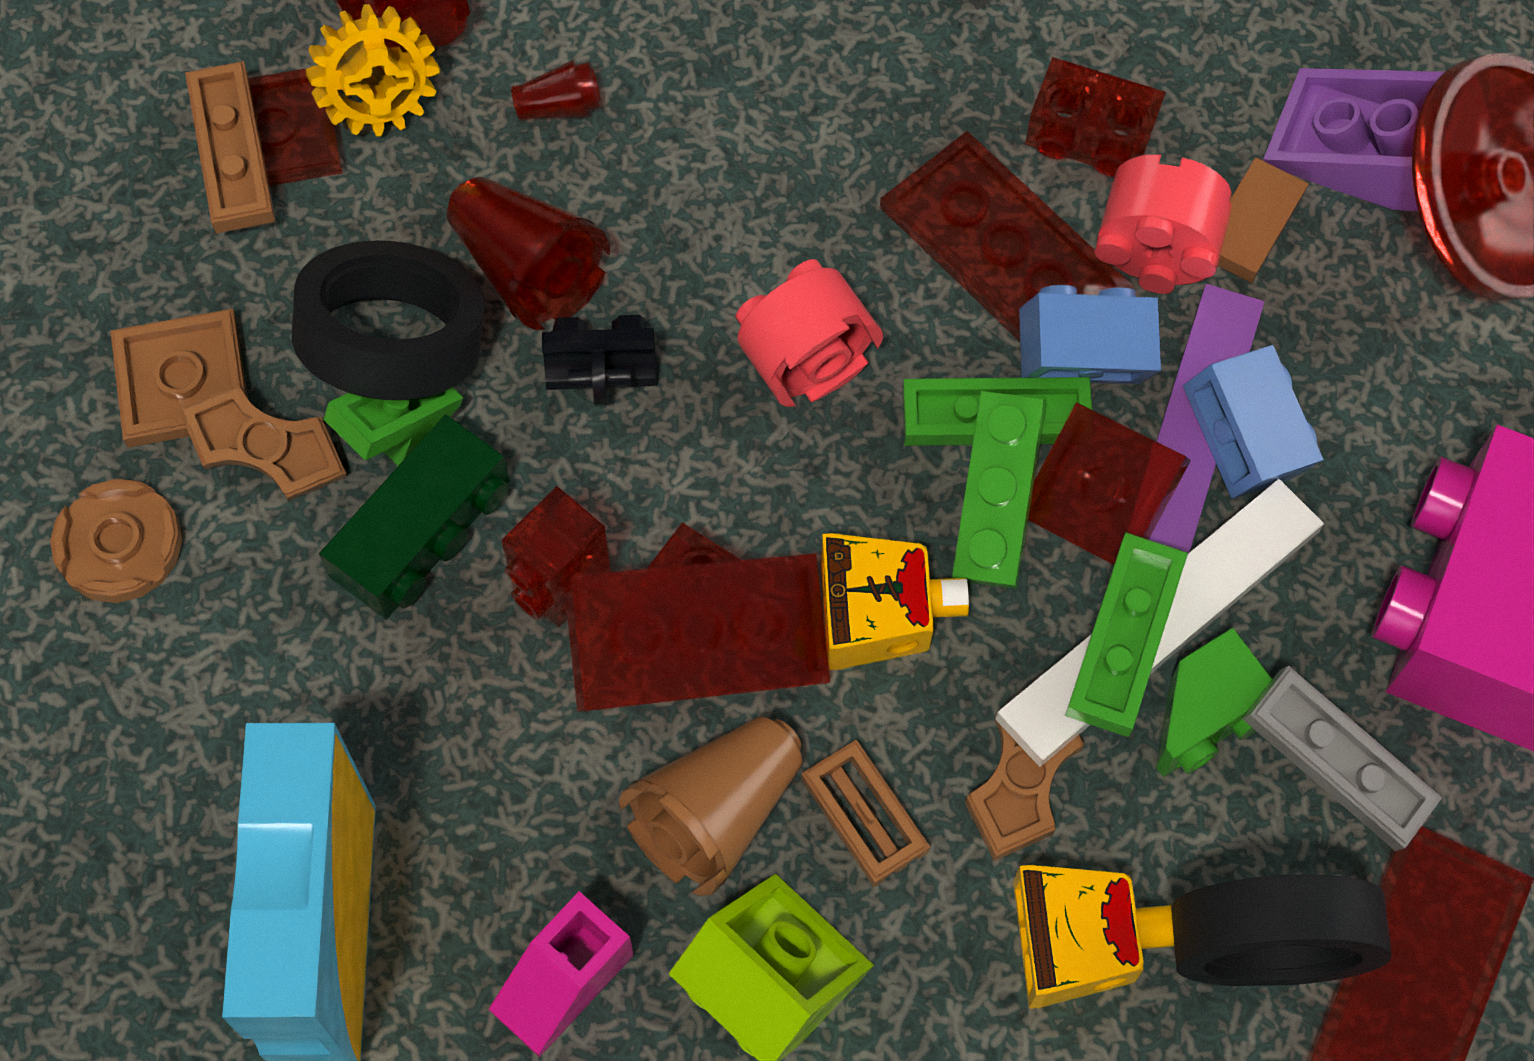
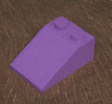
(1353, 132)

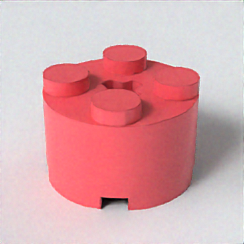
(1165, 222)
(807, 333)

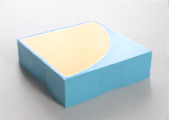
(300, 896)

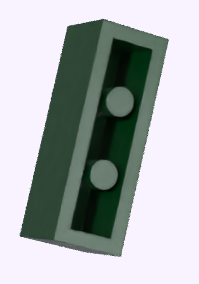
(417, 518)

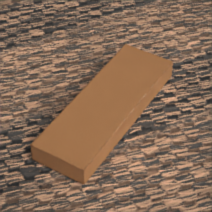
(230, 147)

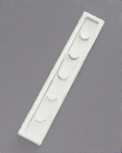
(1210, 583)

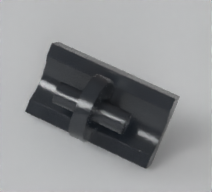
(599, 357)

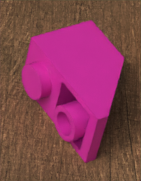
(561, 973)

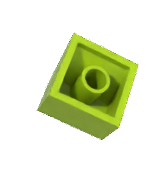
(769, 969)

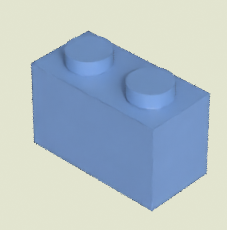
(1092, 336)
(1252, 421)

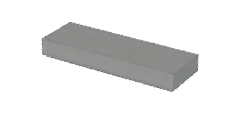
(1342, 758)

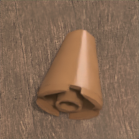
(713, 801)

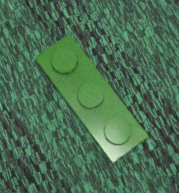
(947, 408)
(999, 489)
(1126, 635)

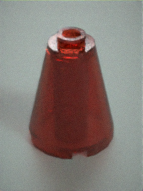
(529, 250)

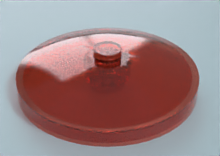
(1479, 174)

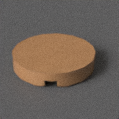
(125, 560)

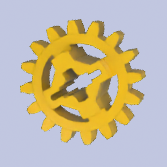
(348, 63)

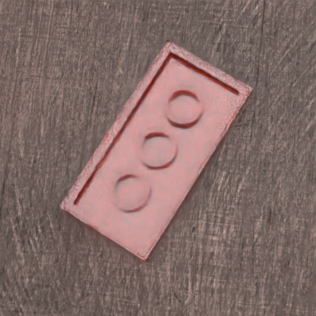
(993, 232)
(695, 631)
(1448, 939)

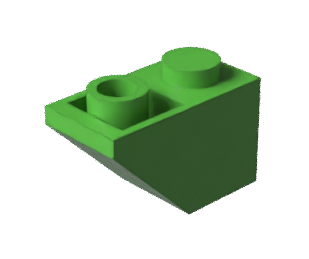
(1208, 702)

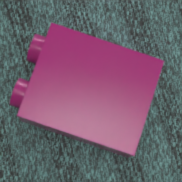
(1472, 616)

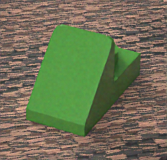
(388, 425)

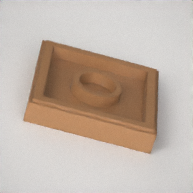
(170, 367)

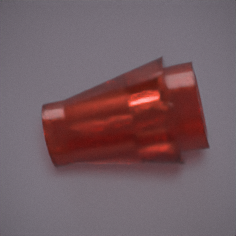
(559, 93)

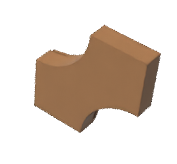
(235, 432)
(1014, 802)

